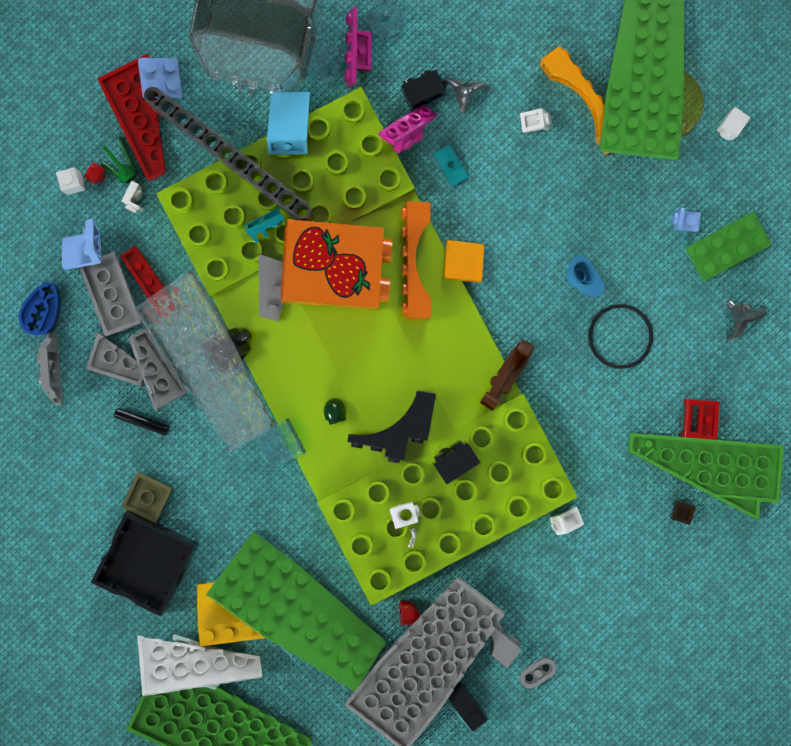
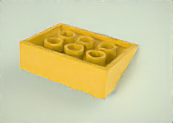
(217, 624)

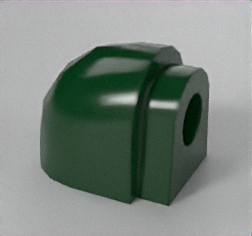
(334, 411)

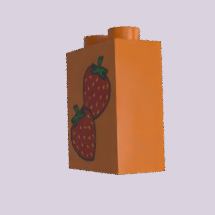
(334, 265)

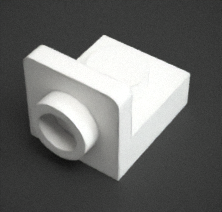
(535, 120)
(131, 196)
(566, 521)

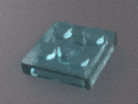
(281, 444)

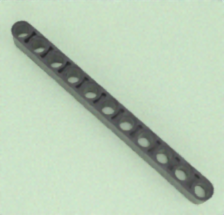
(222, 147)

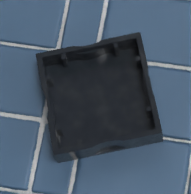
(145, 563)

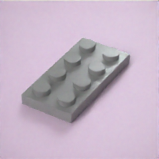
(110, 295)

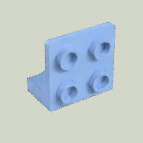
(83, 248)

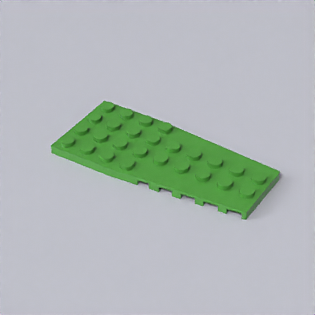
(646, 81)
(296, 612)
(209, 719)

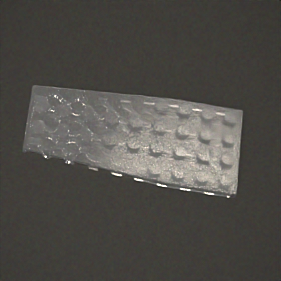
(205, 358)

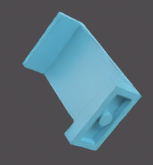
(288, 123)

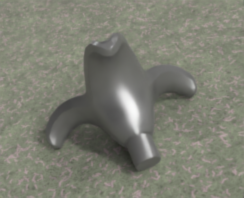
(465, 92)
(742, 315)

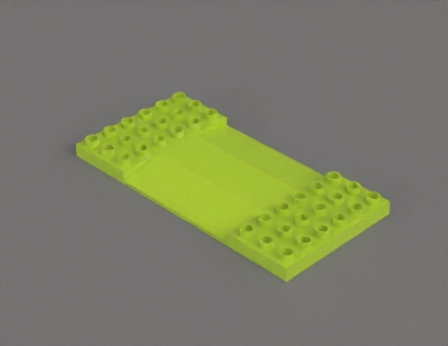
(371, 359)

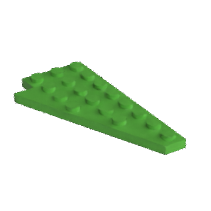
(727, 470)

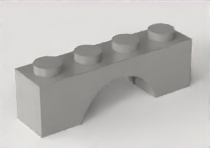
(504, 647)

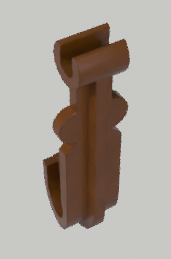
(508, 373)

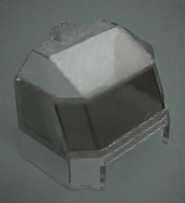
(256, 41)

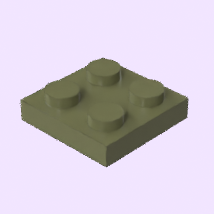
(147, 497)

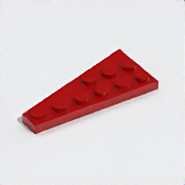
(135, 117)

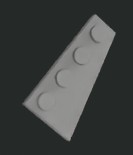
(158, 376)

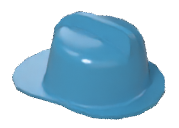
(584, 277)

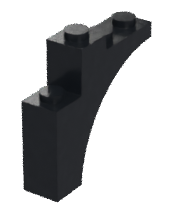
(394, 439)

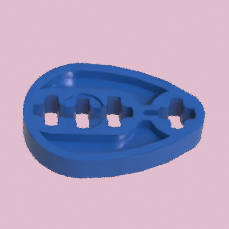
(30, 308)

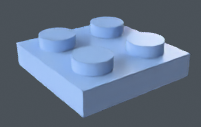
(162, 74)

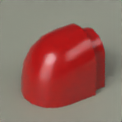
(408, 612)

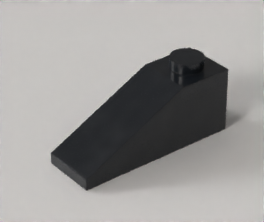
(467, 707)

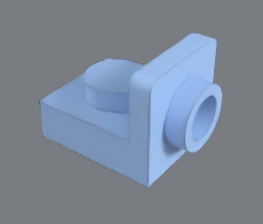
(686, 220)

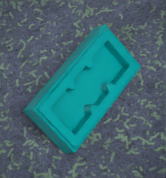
(450, 165)

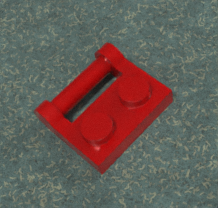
(706, 419)

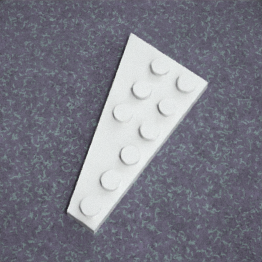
(184, 666)

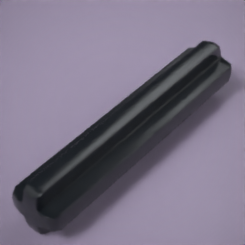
(141, 421)

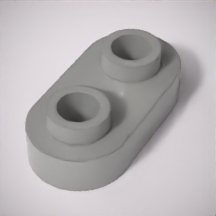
(539, 674)

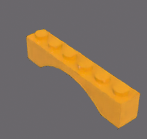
(561, 69)

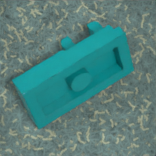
(270, 219)

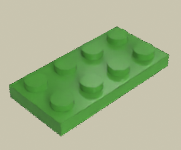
(728, 246)

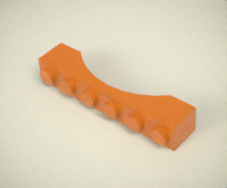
(417, 300)

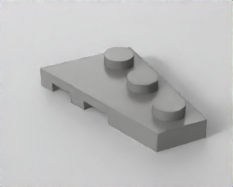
(270, 287)
(113, 361)

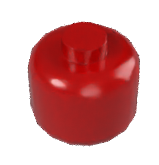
(95, 173)

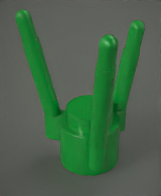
(126, 173)

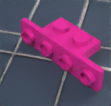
(358, 49)
(408, 129)

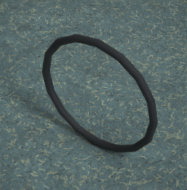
(633, 363)

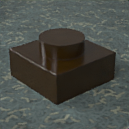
(682, 512)

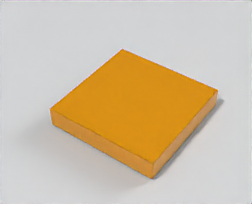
(463, 261)

